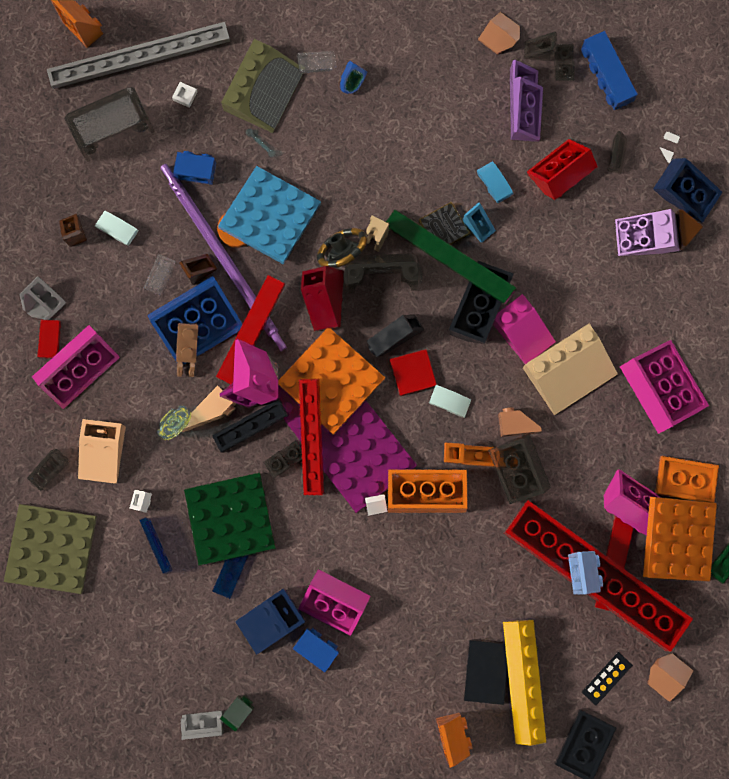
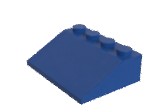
(201, 306)

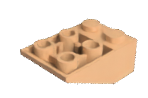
(100, 450)

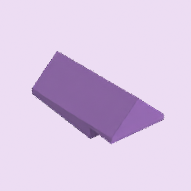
(525, 102)

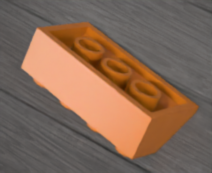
(427, 491)

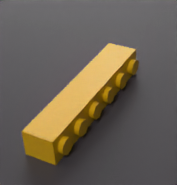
(524, 682)

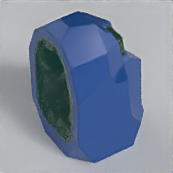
(352, 78)

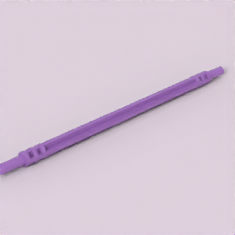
(219, 250)

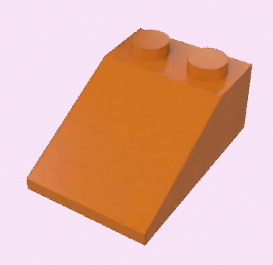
(78, 21)
(453, 738)

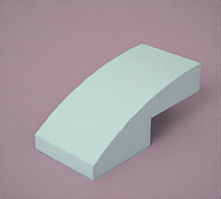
(116, 228)
(450, 401)

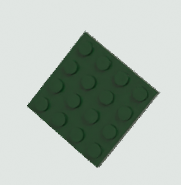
(229, 519)

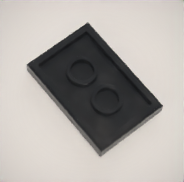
(486, 672)
(585, 745)

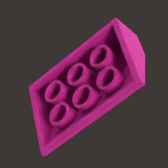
(664, 386)

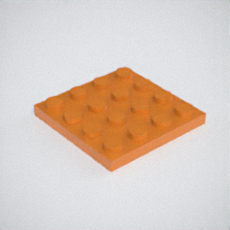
(342, 374)
(679, 539)

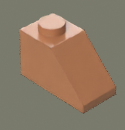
(516, 423)

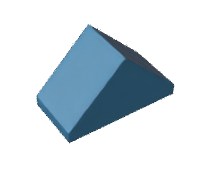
(478, 223)

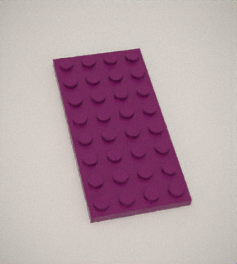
(357, 453)

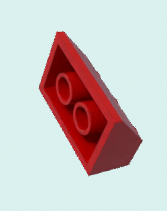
(562, 168)

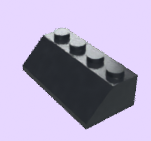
(477, 310)

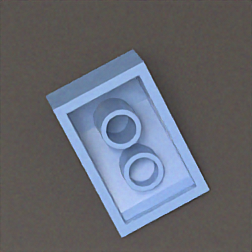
(585, 572)

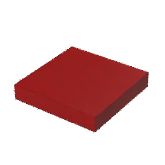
(413, 372)

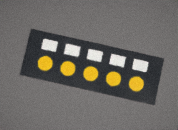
(607, 678)

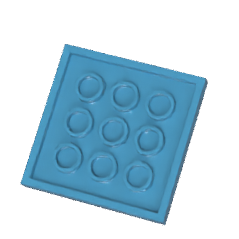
(269, 215)

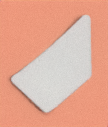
(671, 137)

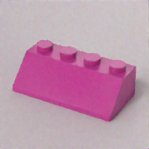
(75, 367)

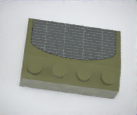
(262, 86)

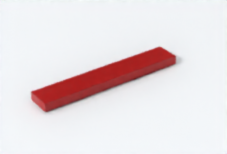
(253, 323)
(311, 436)
(618, 545)

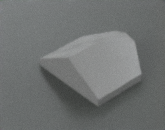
(40, 300)

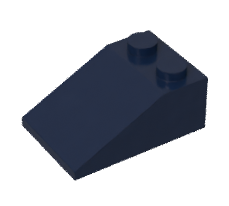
(688, 189)

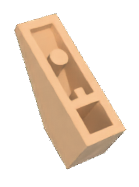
(210, 409)

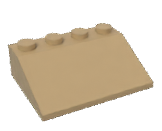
(571, 369)

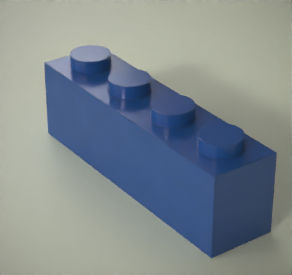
(609, 70)

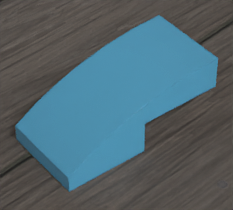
(495, 182)

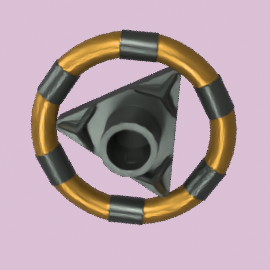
(343, 249)

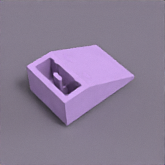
(647, 234)

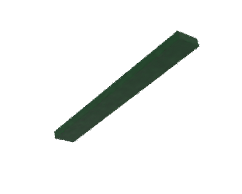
(451, 257)

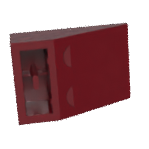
(323, 296)

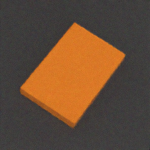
(687, 479)

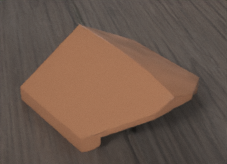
(500, 34)
(669, 676)

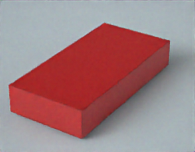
(49, 338)

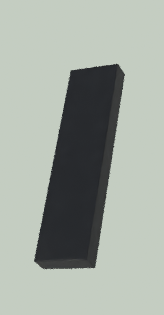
(250, 425)

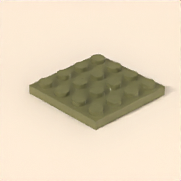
(50, 549)

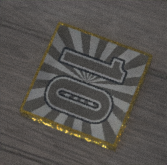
(445, 224)

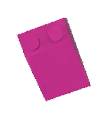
(523, 329)
(254, 374)

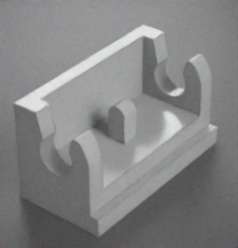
(202, 725)

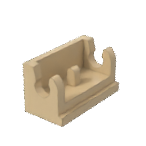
(377, 230)

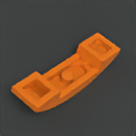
(467, 455)

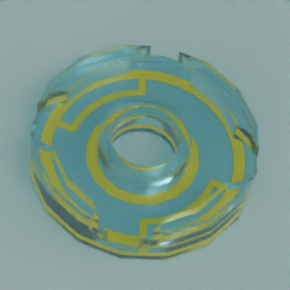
(174, 423)

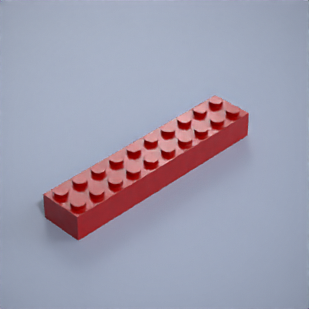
(620, 592)

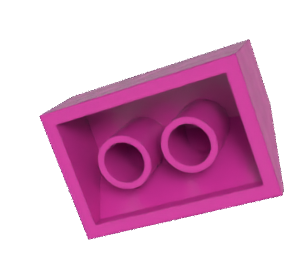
(629, 501)
(334, 602)

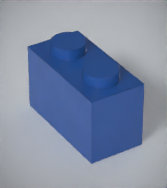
(195, 167)
(316, 649)

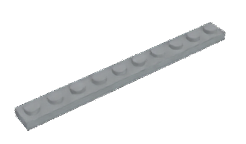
(138, 55)

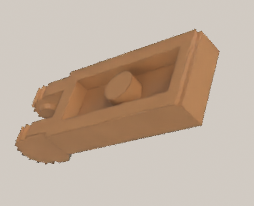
(186, 347)

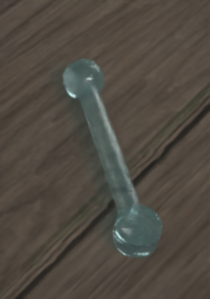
(249, 132)

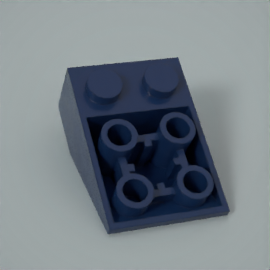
(270, 621)

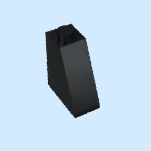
(395, 334)

